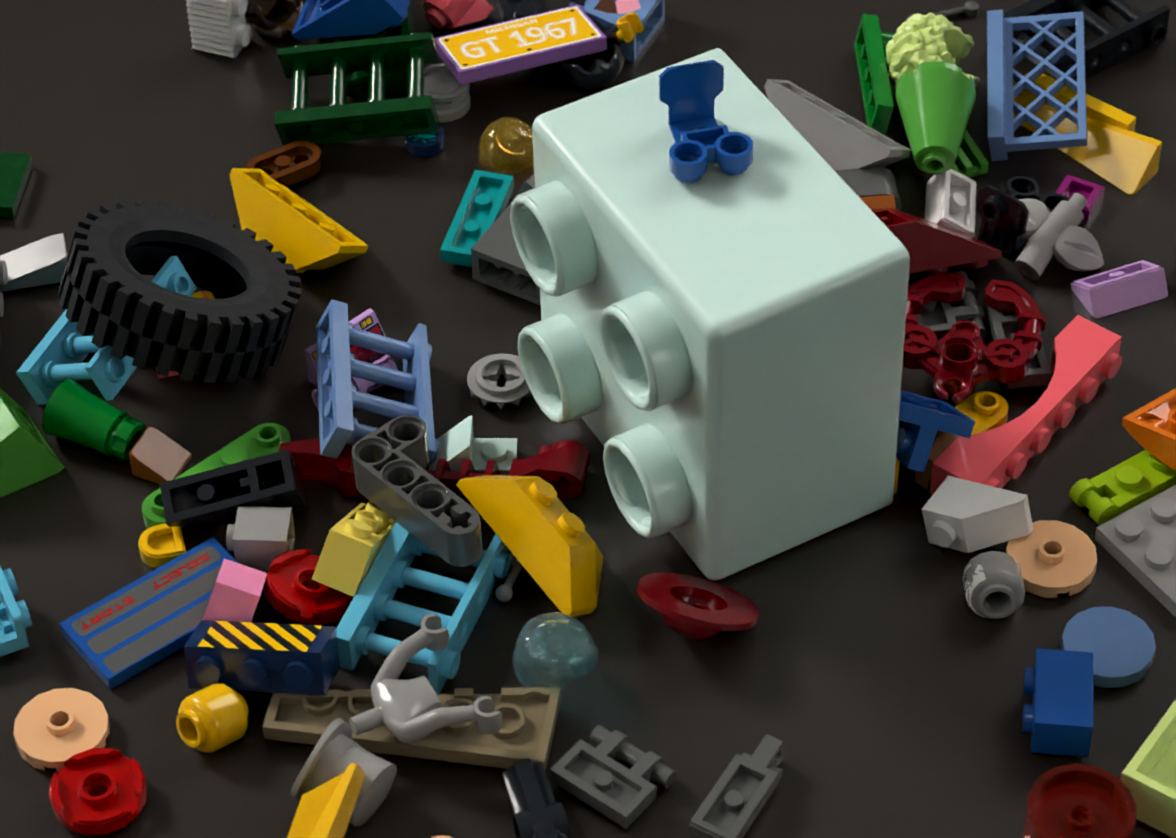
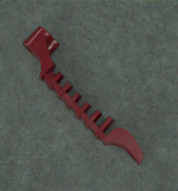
(560, 465)

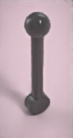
(970, 8)

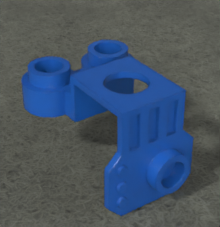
(690, 100)

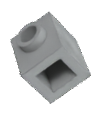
(260, 535)

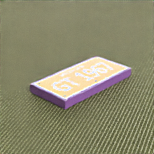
(520, 44)

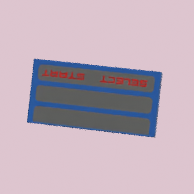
(147, 616)

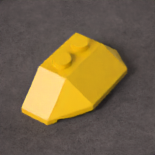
(291, 223)
(541, 536)

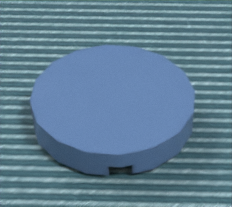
(1119, 642)

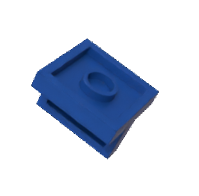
(918, 426)

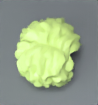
(926, 40)

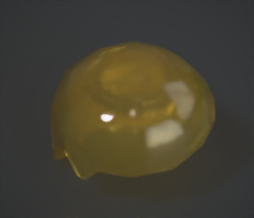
(507, 145)

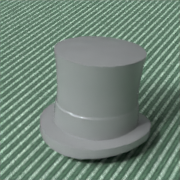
(332, 757)

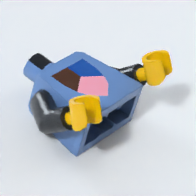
(625, 21)

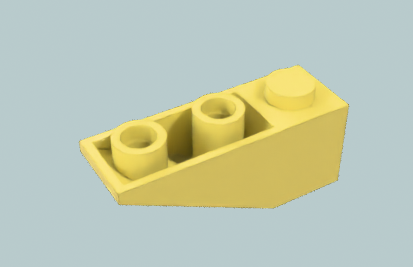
(352, 548)

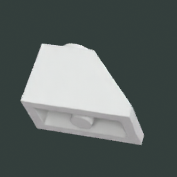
(975, 515)

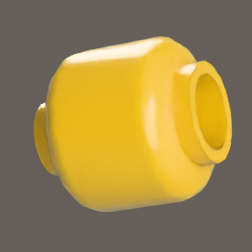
(212, 718)

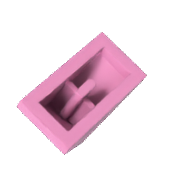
(235, 593)

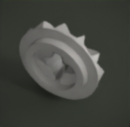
(485, 375)

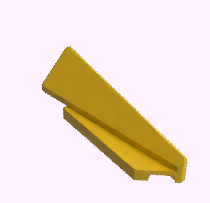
(1112, 145)

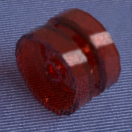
(1079, 804)

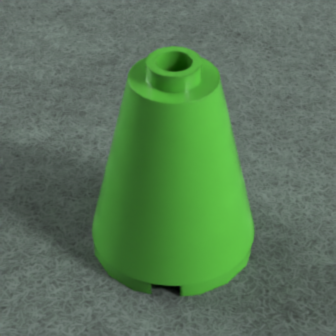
(935, 113)

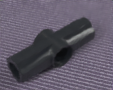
(533, 802)

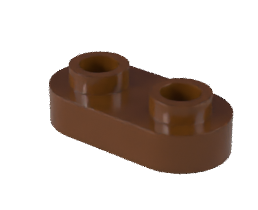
(289, 162)

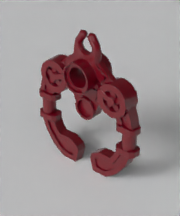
(960, 356)

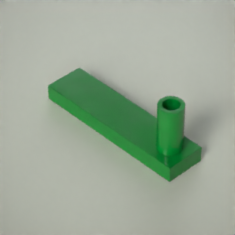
(873, 72)

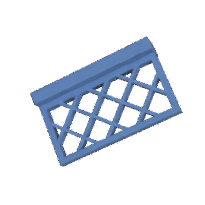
(1002, 75)

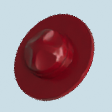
(697, 605)

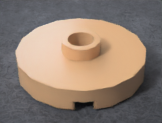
(1054, 558)
(40, 731)

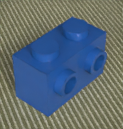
(1060, 702)

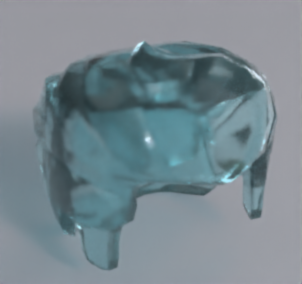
(553, 651)

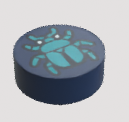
(425, 143)

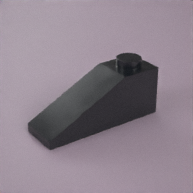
(217, 493)

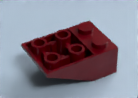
(934, 246)

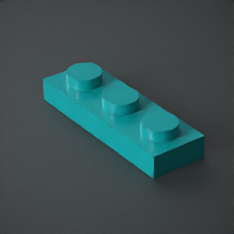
(479, 209)

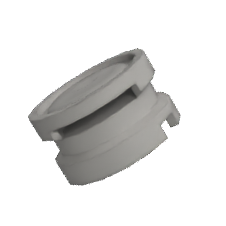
(448, 95)

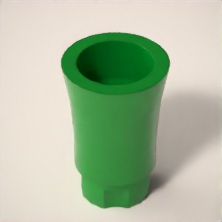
(90, 421)

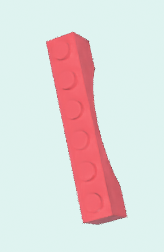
(1080, 363)

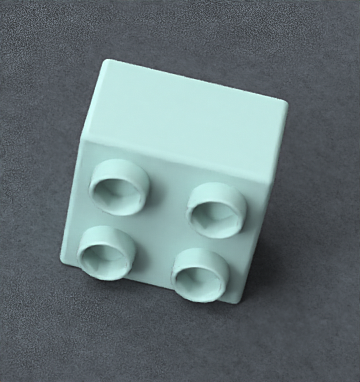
(714, 329)

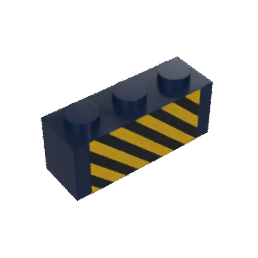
(262, 657)

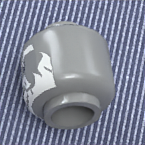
(993, 585)

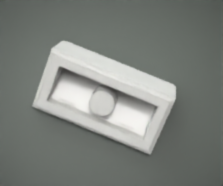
(951, 201)

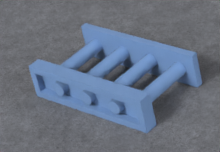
(339, 396)

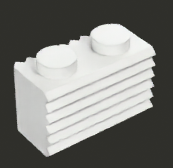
(218, 26)

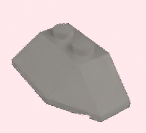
(831, 132)

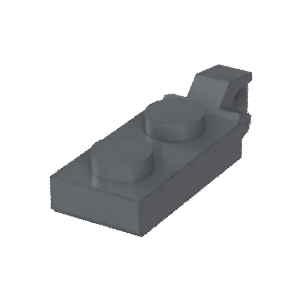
(740, 793)

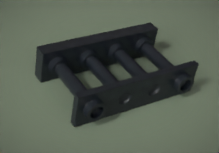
(1112, 45)

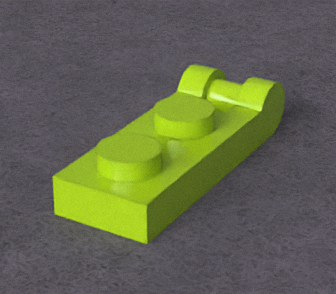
(1123, 486)

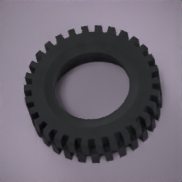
(171, 330)

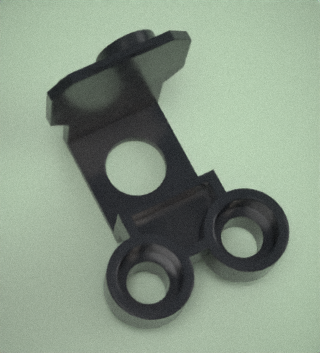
(1007, 217)

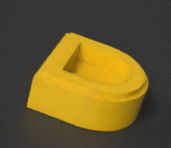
(161, 544)

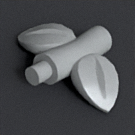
(1058, 235)

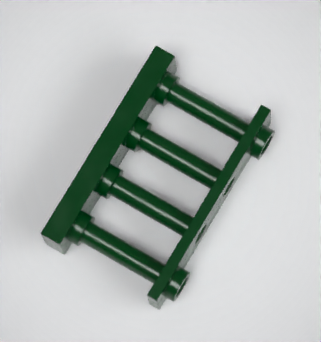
(365, 119)

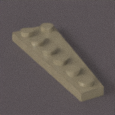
(525, 733)

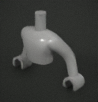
(412, 706)

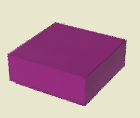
(1092, 192)

